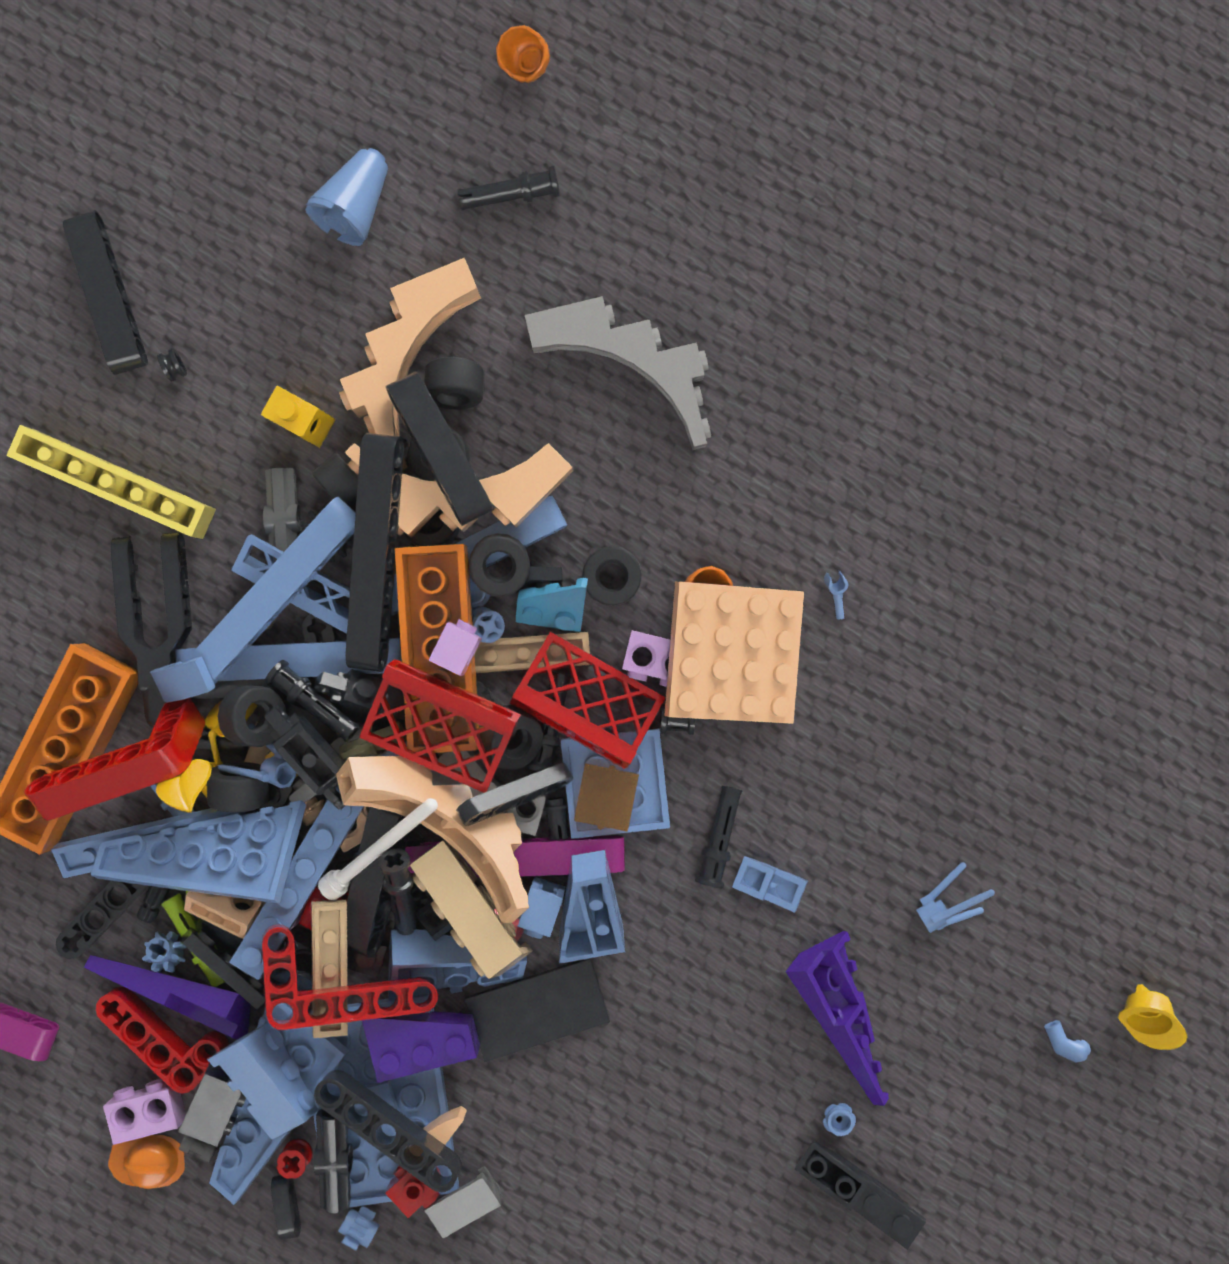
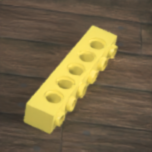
(111, 482)

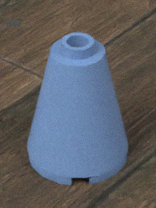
(350, 197)

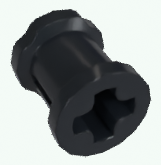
(675, 724)

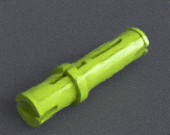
(174, 907)

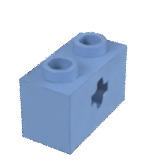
(544, 905)

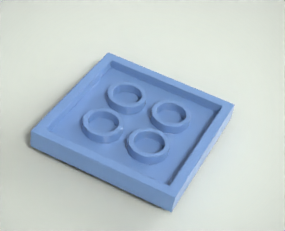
(650, 798)

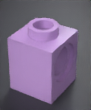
(456, 647)

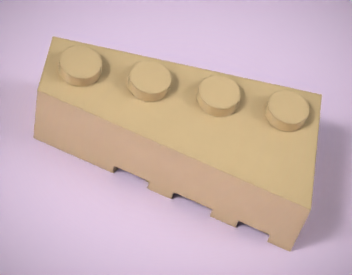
(468, 911)

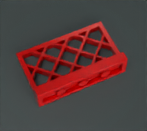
(451, 698)
(574, 725)

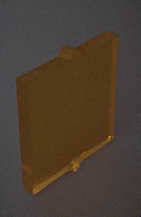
(606, 797)

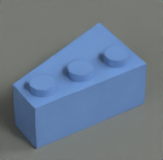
(590, 914)
(267, 1079)

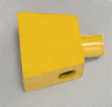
(297, 416)

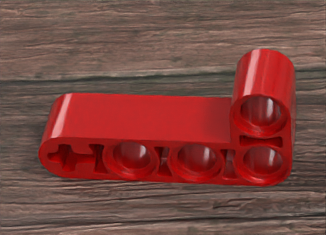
(156, 1034)

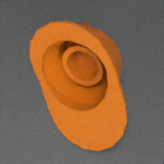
(147, 1161)

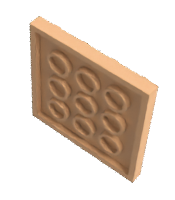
(733, 653)

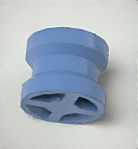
(491, 628)

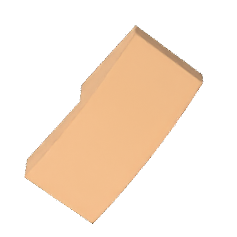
(442, 1127)

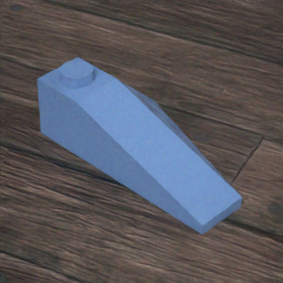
(439, 962)

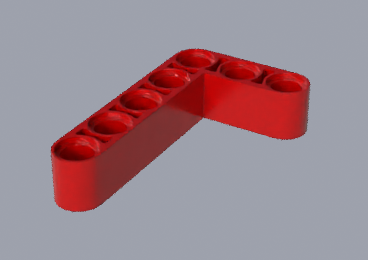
(124, 770)
(333, 996)

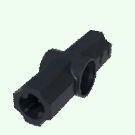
(333, 1162)

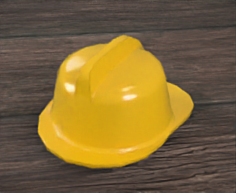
(1152, 1020)

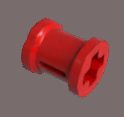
(291, 1150)

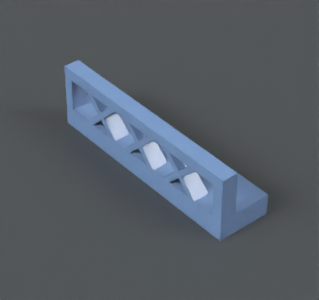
(307, 599)

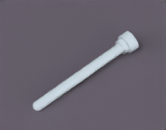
(336, 882)

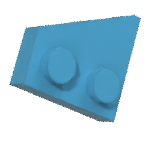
(553, 606)

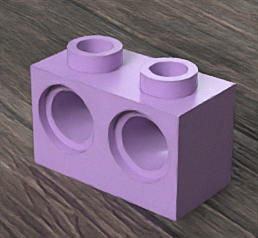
(660, 652)
(147, 1116)

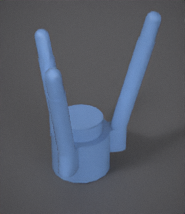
(272, 770)
(935, 913)

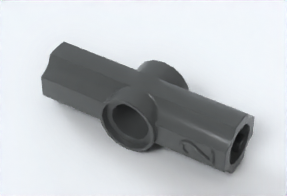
(282, 509)

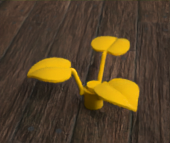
(183, 789)

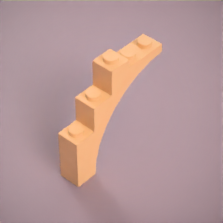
(419, 310)
(512, 492)
(488, 846)

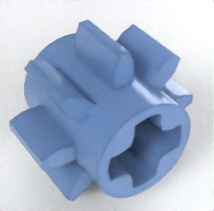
(155, 951)
(358, 1228)

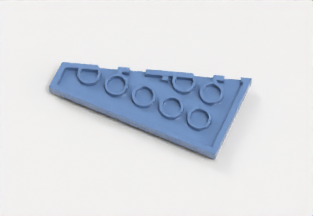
(216, 856)
(248, 1145)

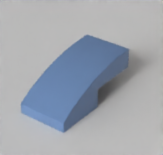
(183, 679)
(770, 884)

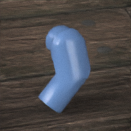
(1073, 1050)

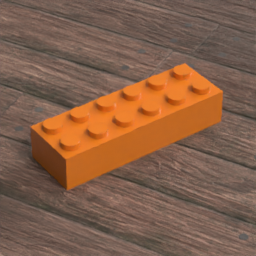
(431, 592)
(67, 729)

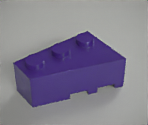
(419, 1042)

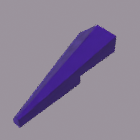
(828, 988)
(203, 1003)

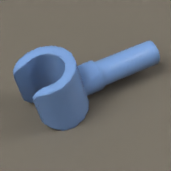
(837, 590)

